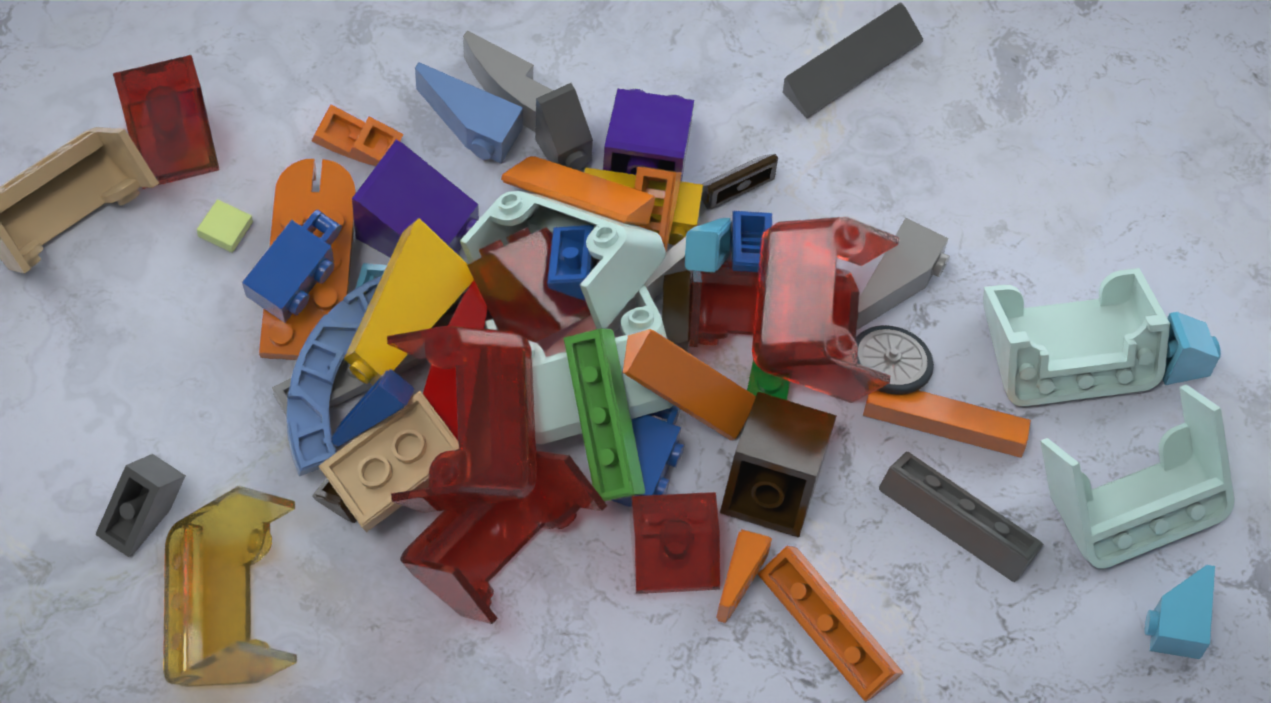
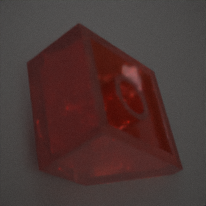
(675, 542)

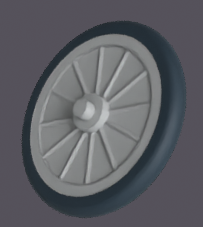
(898, 355)

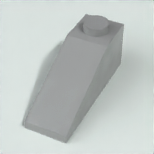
(903, 270)

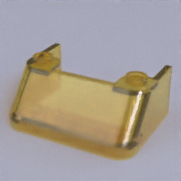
(211, 592)

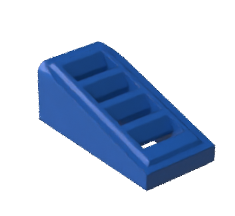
(746, 239)
(381, 401)

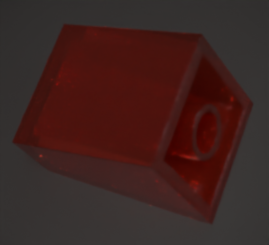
(167, 118)
(517, 289)

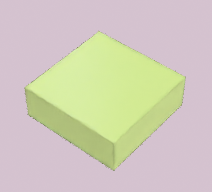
(224, 225)

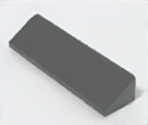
(852, 60)
(960, 516)

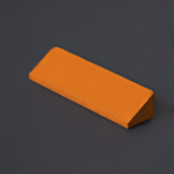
(581, 190)
(687, 382)
(951, 420)
(830, 623)

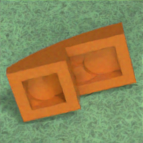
(353, 137)

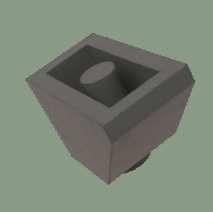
(562, 128)
(139, 503)

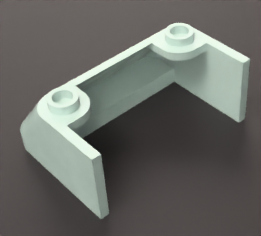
(625, 250)
(552, 383)
(1153, 505)

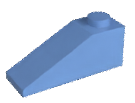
(475, 116)

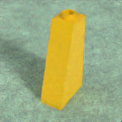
(411, 296)

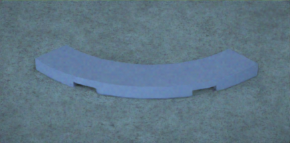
(314, 376)

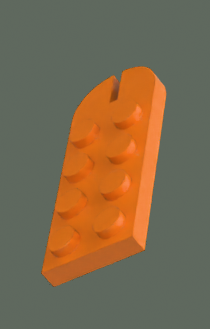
(297, 202)

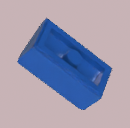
(570, 260)

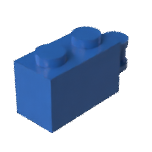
(293, 266)
(657, 450)

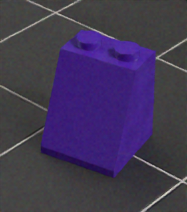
(647, 132)
(409, 189)

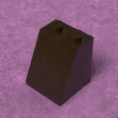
(777, 464)

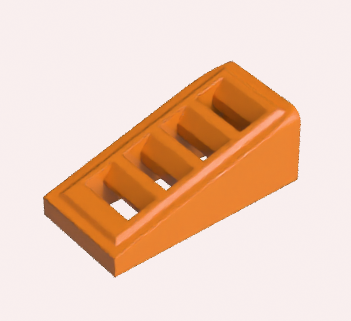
(669, 195)
(747, 559)

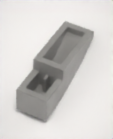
(504, 75)

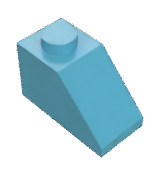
(1190, 350)
(1183, 617)

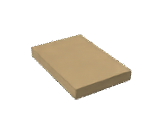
(388, 460)

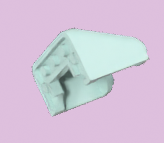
(1079, 346)

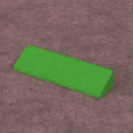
(604, 414)

